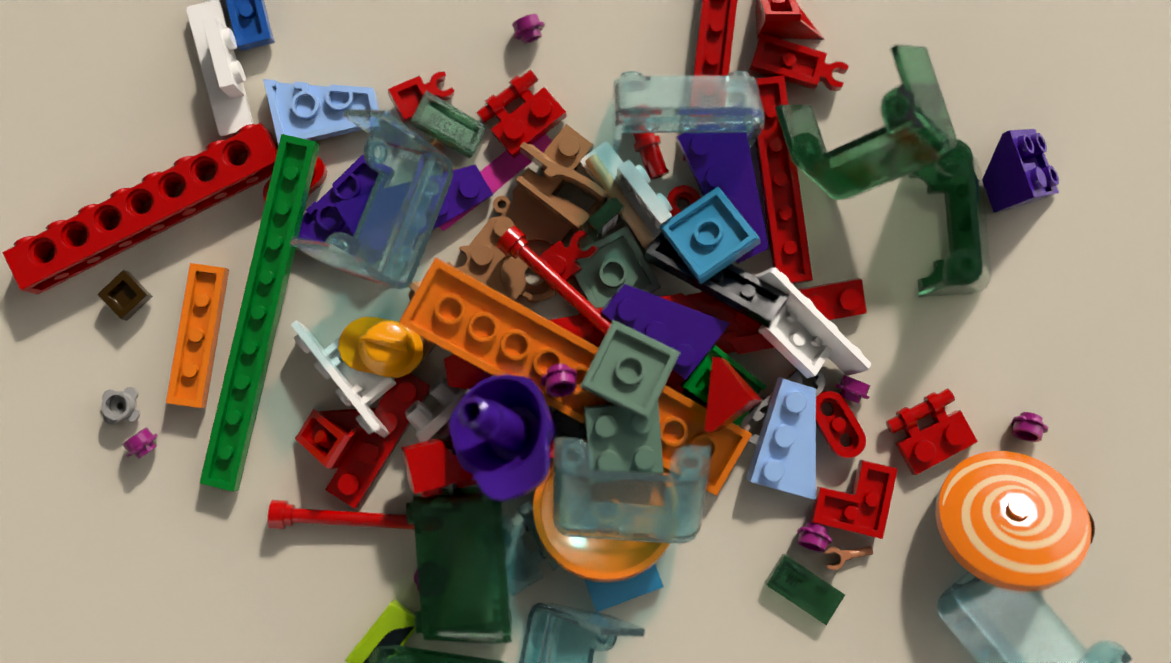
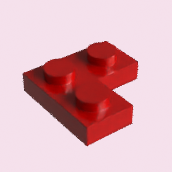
(864, 509)

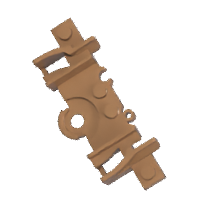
(537, 214)

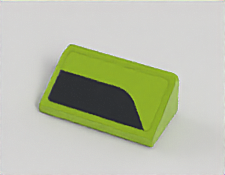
(391, 628)

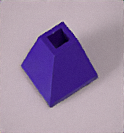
(1019, 171)

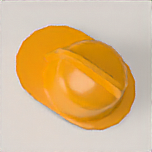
(380, 347)

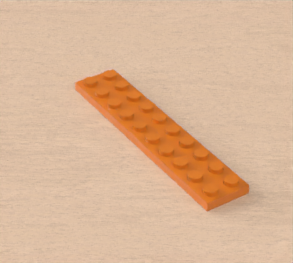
(518, 342)

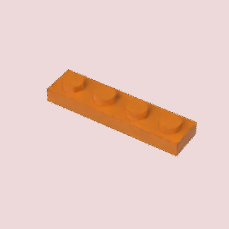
(197, 335)

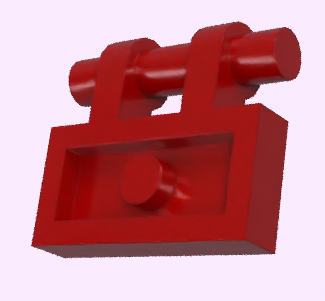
(528, 121)
(936, 441)

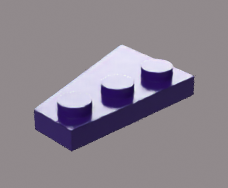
(322, 216)
(668, 323)

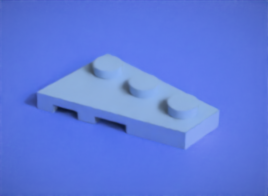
(316, 110)
(787, 441)

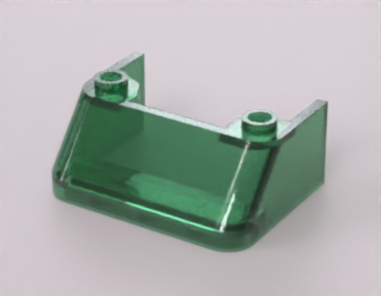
(913, 137)

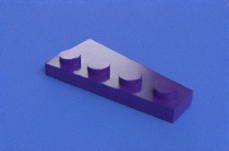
(727, 163)
(464, 193)

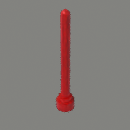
(514, 244)
(285, 514)

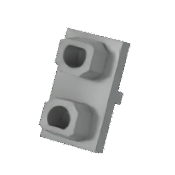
(427, 421)

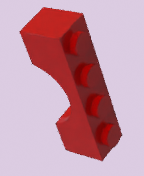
(433, 466)

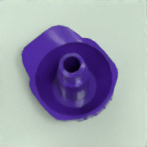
(503, 435)

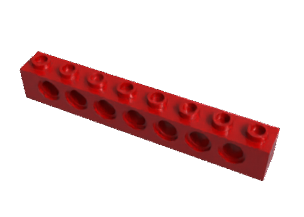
(29, 255)

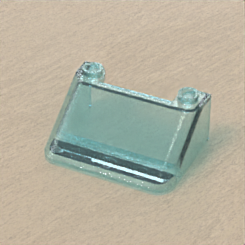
(1015, 627)

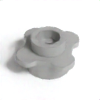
(110, 404)

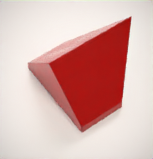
(784, 20)
(728, 396)
(330, 435)

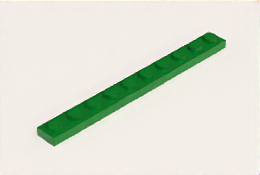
(259, 313)

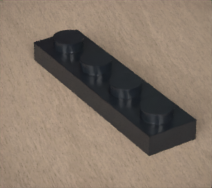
(730, 285)

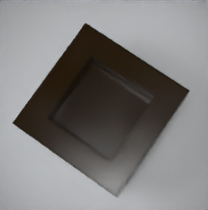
(125, 295)

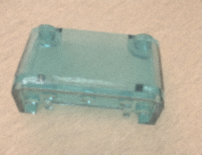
(628, 503)

